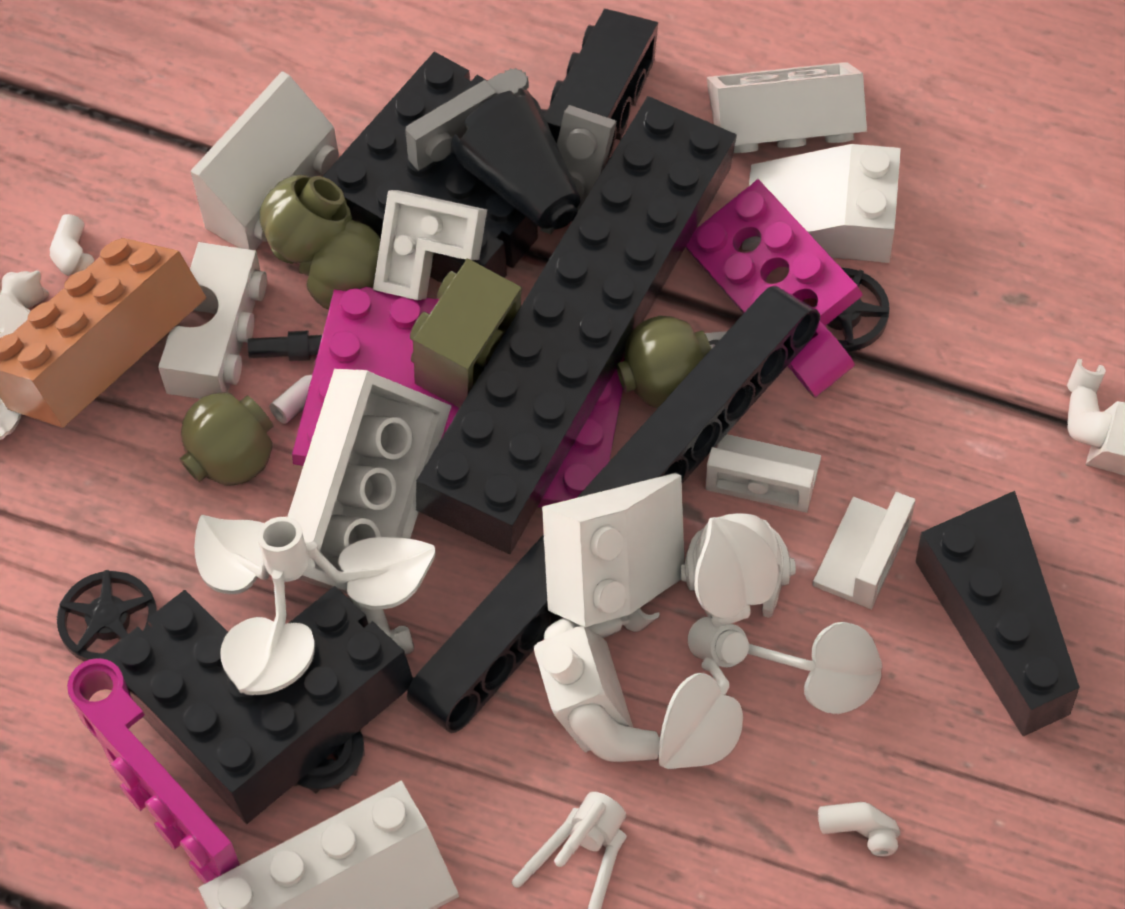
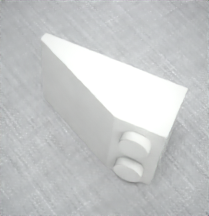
(839, 197)
(613, 549)

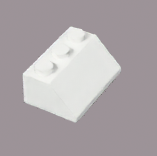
(789, 105)
(269, 142)

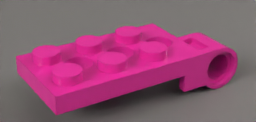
(782, 244)
(143, 777)

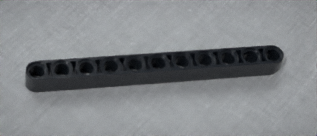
(671, 441)

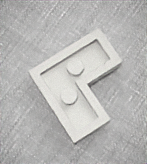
(415, 230)

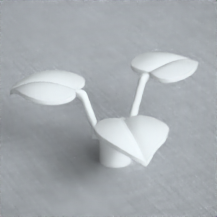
(731, 575)
(272, 655)

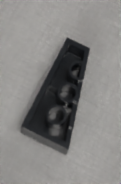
(607, 71)
(1001, 607)

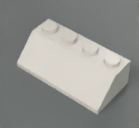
(364, 465)
(358, 859)

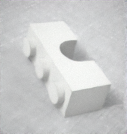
(208, 356)

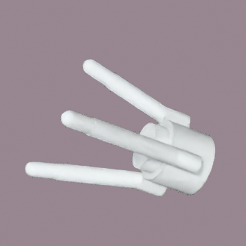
(590, 826)

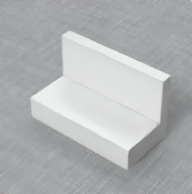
(762, 472)
(865, 549)

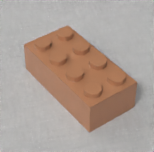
(95, 329)

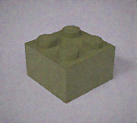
(462, 330)

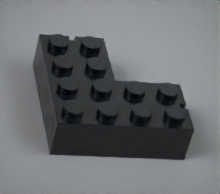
(380, 163)
(262, 743)

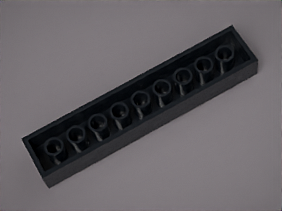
(574, 326)

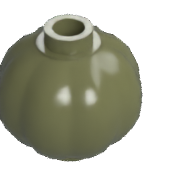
(302, 216)
(343, 263)
(660, 357)
(225, 439)

